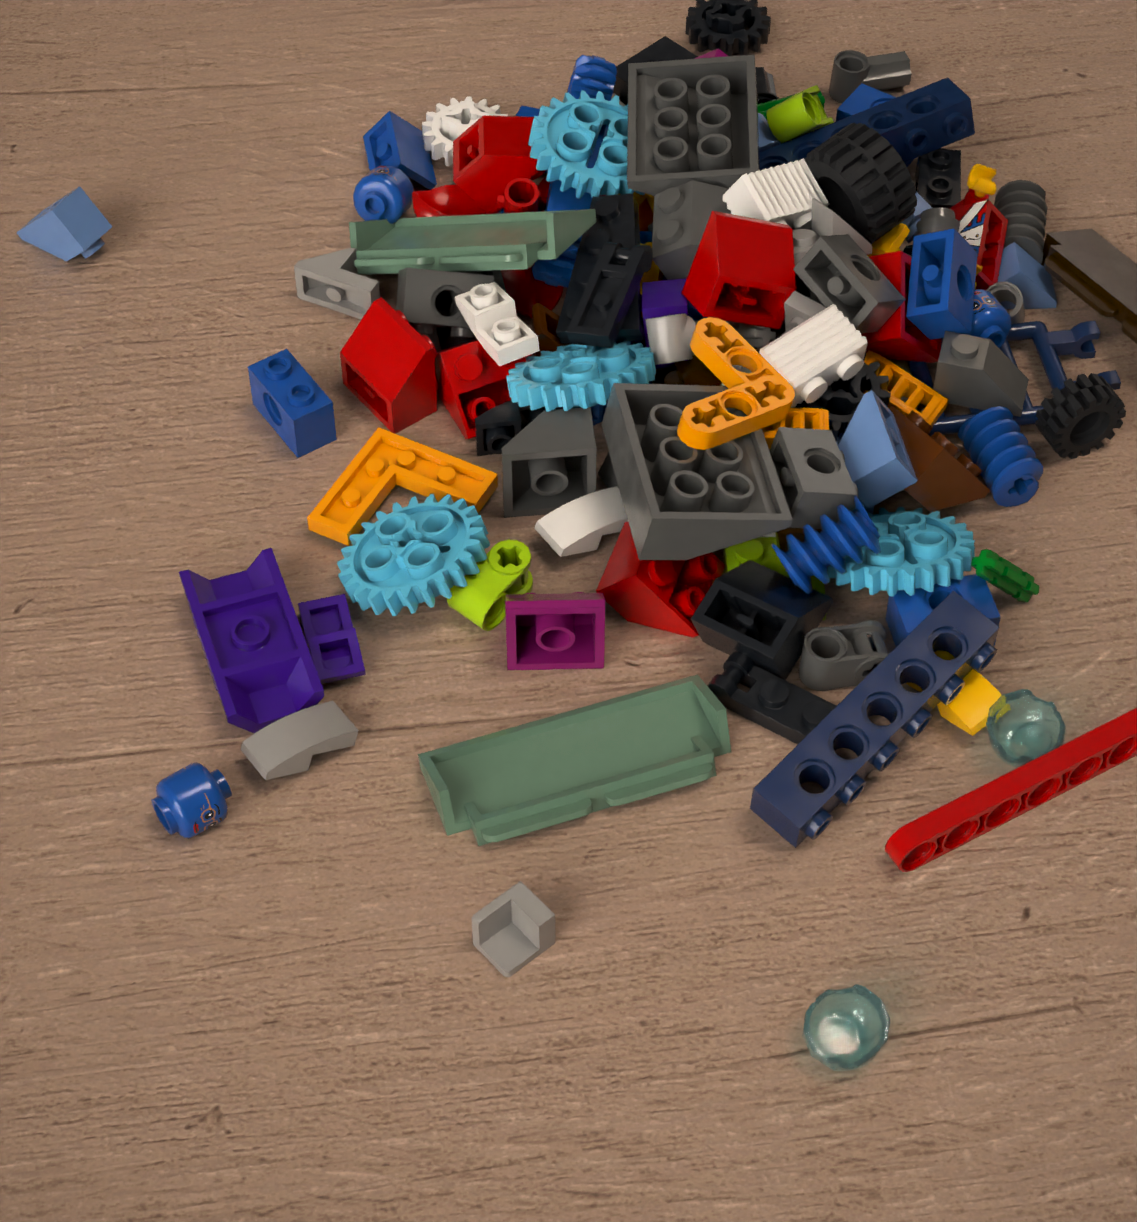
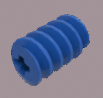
(1002, 455)
(829, 546)

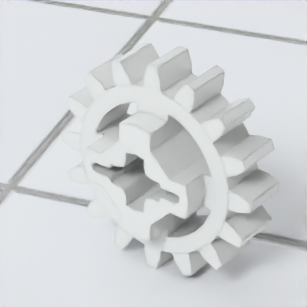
(450, 122)

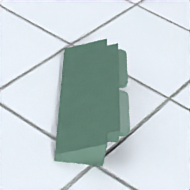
(466, 241)
(578, 761)

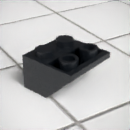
(759, 616)

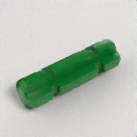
(1005, 575)

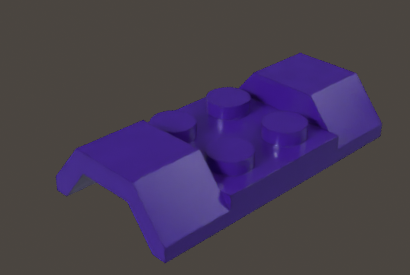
(253, 643)

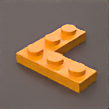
(393, 461)

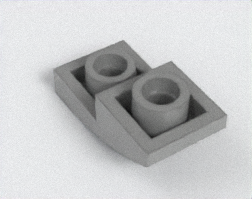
(291, 741)

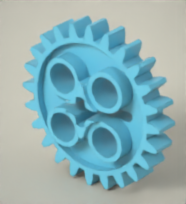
(566, 138)
(578, 375)
(413, 554)
(913, 555)

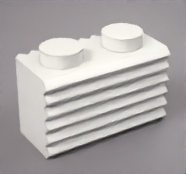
(777, 195)
(817, 354)

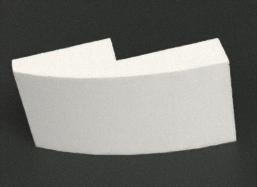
(495, 323)
(582, 522)

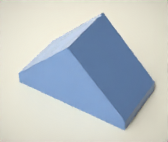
(1028, 276)

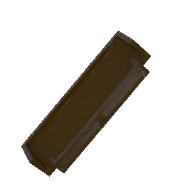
(1095, 274)

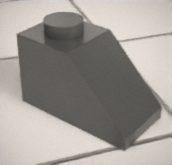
(978, 374)

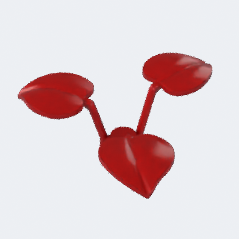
(519, 196)

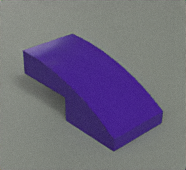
(331, 638)

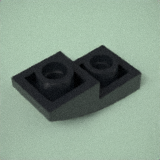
(500, 425)

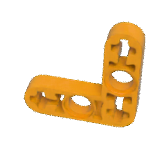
(760, 395)

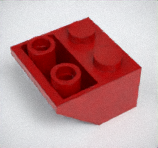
(491, 156)
(742, 270)
(391, 367)
(471, 383)
(657, 591)

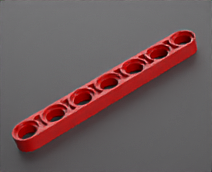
(1014, 793)

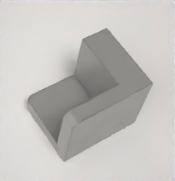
(513, 929)

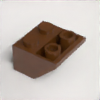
(940, 476)

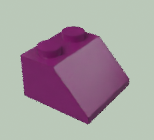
(555, 631)

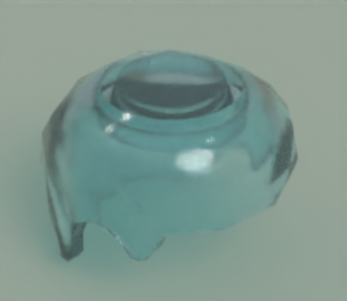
(1024, 727)
(846, 1028)

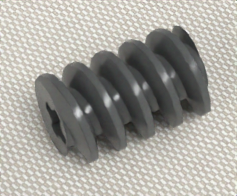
(1026, 212)

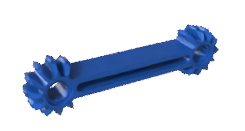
(591, 75)

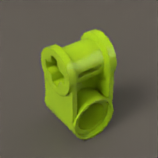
(798, 115)
(500, 575)

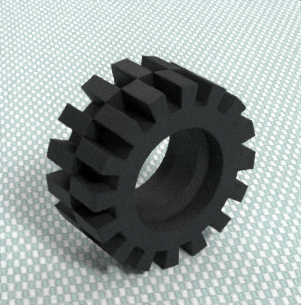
(1080, 415)

